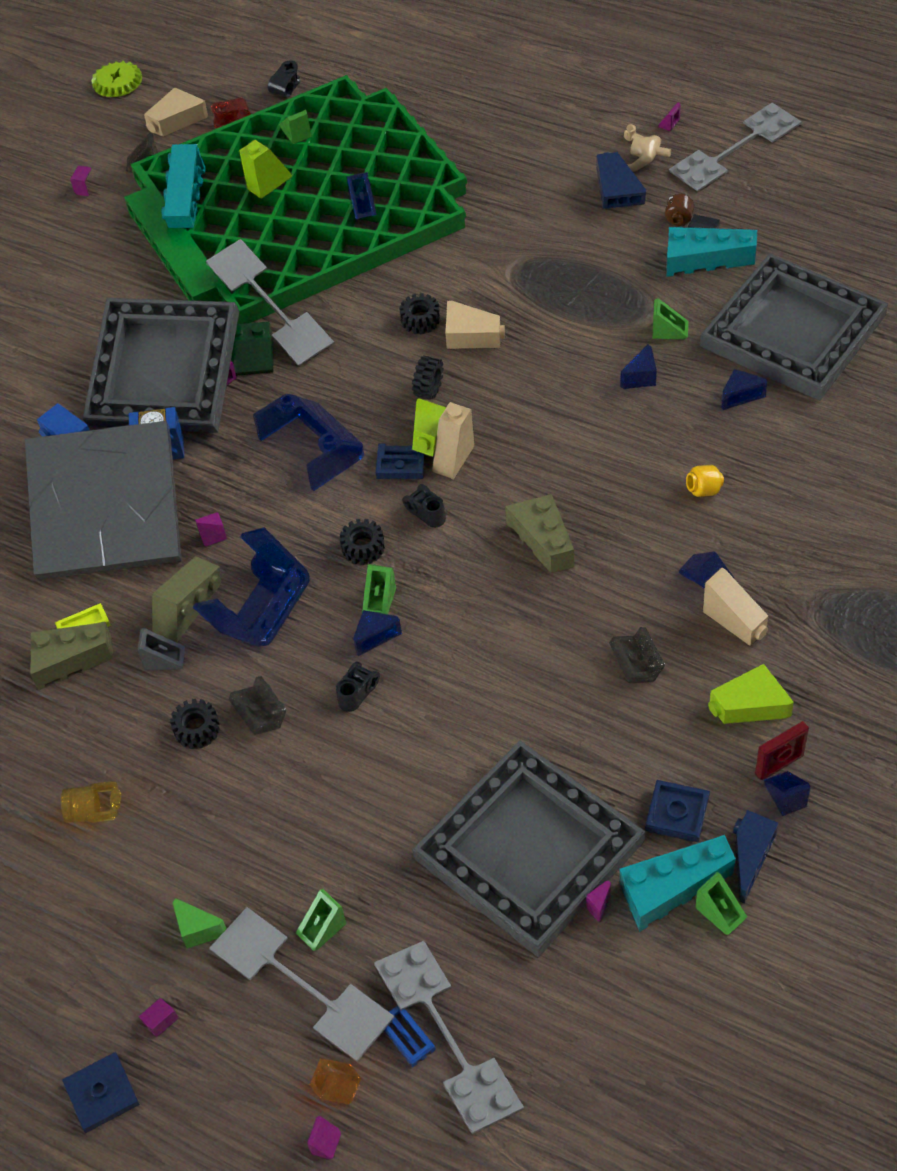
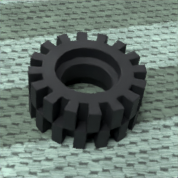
(420, 322)
(427, 377)
(364, 552)
(201, 734)

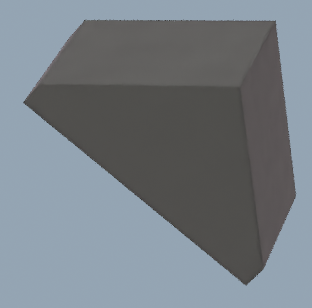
(159, 652)

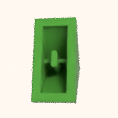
(296, 127)
(668, 323)
(379, 589)
(719, 904)
(321, 921)
(197, 925)

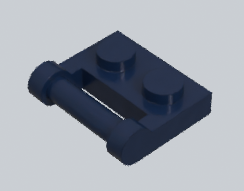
(399, 462)

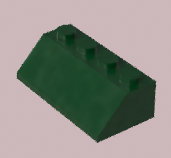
(253, 349)

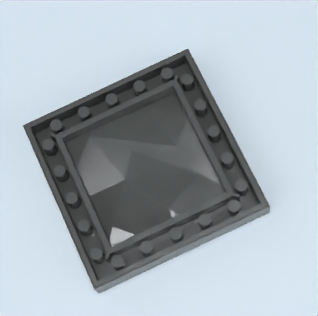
(794, 326)
(161, 358)
(102, 500)
(528, 847)

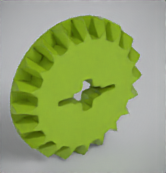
(126, 80)

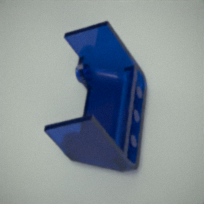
(336, 443)
(272, 599)

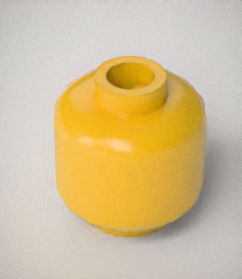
(704, 480)

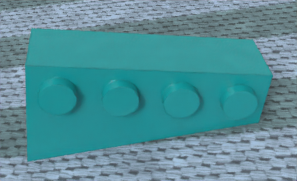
(183, 185)
(709, 248)
(673, 878)

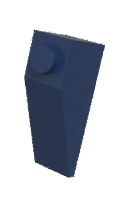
(753, 841)

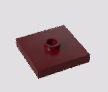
(781, 751)

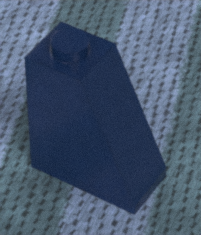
(617, 182)

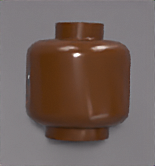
(679, 209)

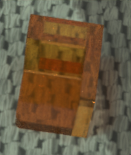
(335, 1081)

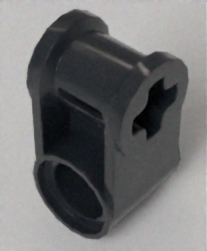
(284, 79)
(426, 506)
(356, 685)

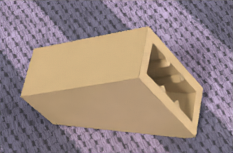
(175, 112)
(472, 327)
(453, 440)
(734, 608)

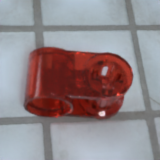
(229, 111)

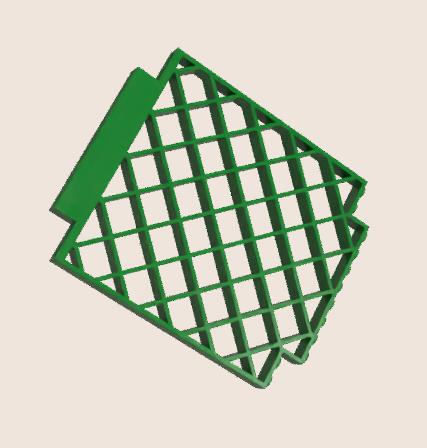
(182, 248)

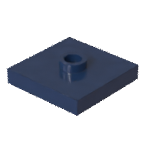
(677, 811)
(100, 1092)

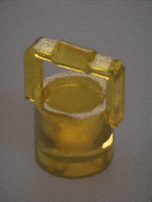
(83, 803)

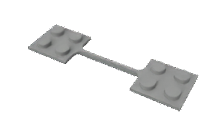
(701, 170)
(299, 337)
(349, 1021)
(480, 1090)

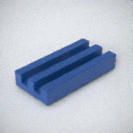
(420, 1053)

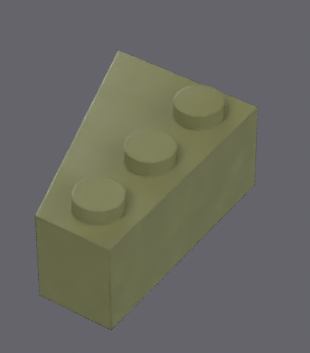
(543, 530)
(176, 597)
(67, 650)

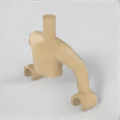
(644, 147)

